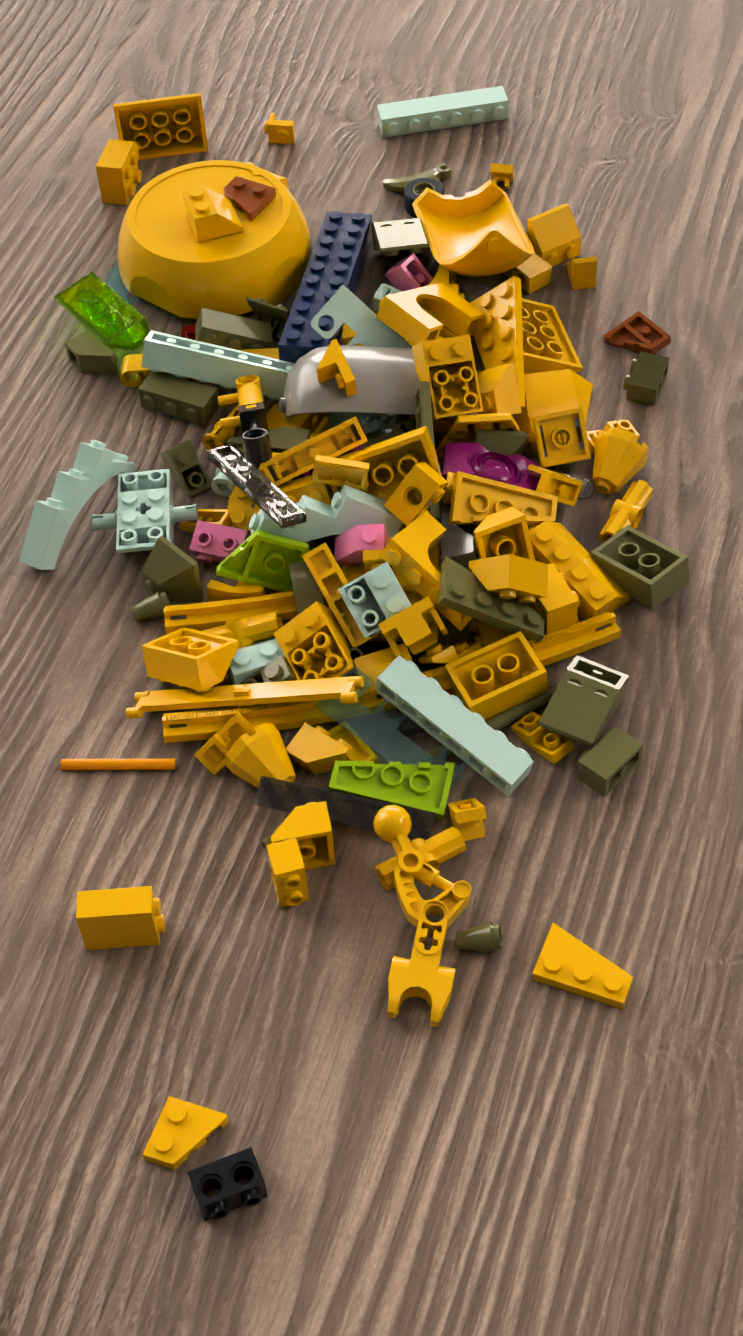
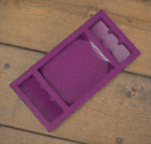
(479, 461)

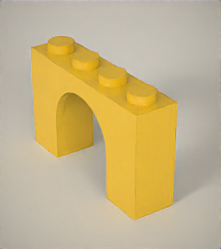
(424, 310)
(409, 557)

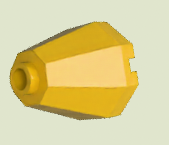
(617, 459)
(260, 756)

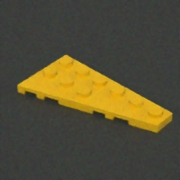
(501, 329)

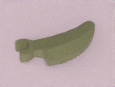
(399, 184)
(390, 430)

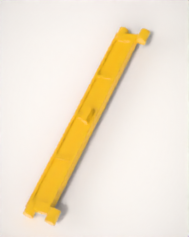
(247, 695)

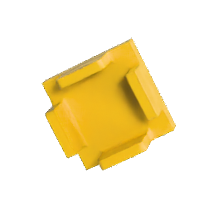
(413, 627)

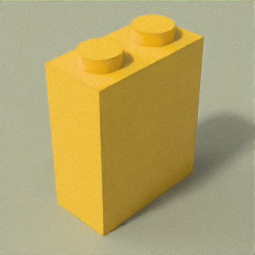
(119, 918)

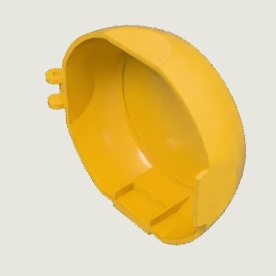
(179, 274)

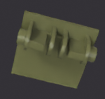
(271, 314)

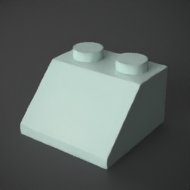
(253, 658)

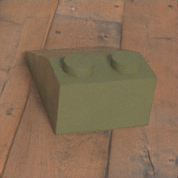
(643, 566)

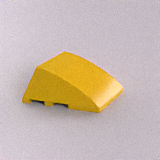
(553, 393)
(465, 428)

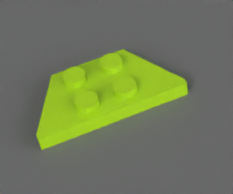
(264, 560)

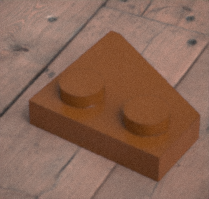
(249, 195)
(638, 334)

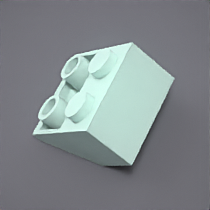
(374, 598)

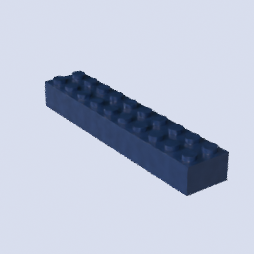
(333, 262)

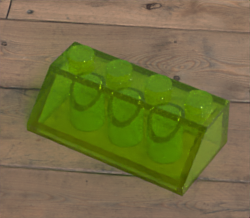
(104, 313)

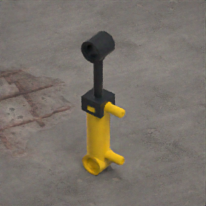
(251, 418)

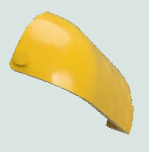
(474, 232)

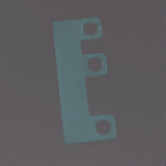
(380, 731)

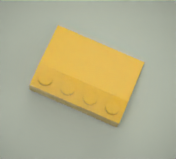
(163, 125)
(545, 340)

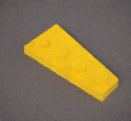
(478, 497)

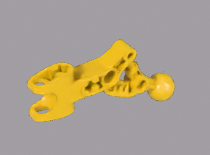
(422, 973)

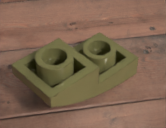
(304, 586)

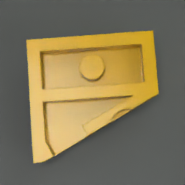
(181, 1131)

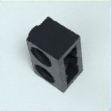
(224, 1175)

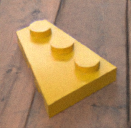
(580, 970)

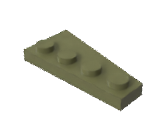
(466, 594)

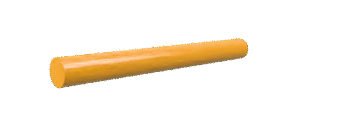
(118, 764)

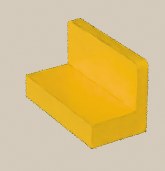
(558, 485)

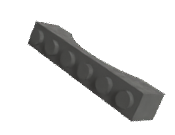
(455, 542)

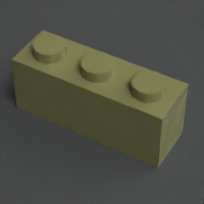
(232, 330)
(179, 397)

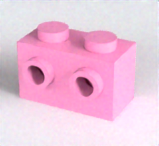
(215, 541)

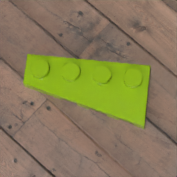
(407, 785)

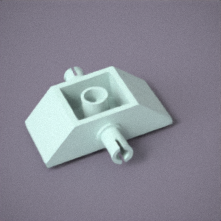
(144, 511)

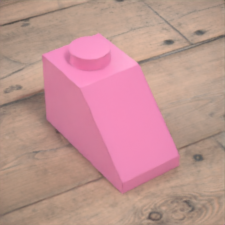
(409, 274)
(352, 543)

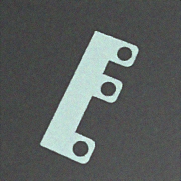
(349, 309)

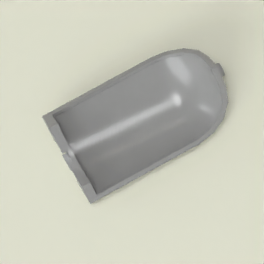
(383, 379)

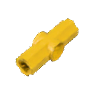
(627, 510)
(248, 629)
(434, 851)

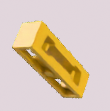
(302, 456)

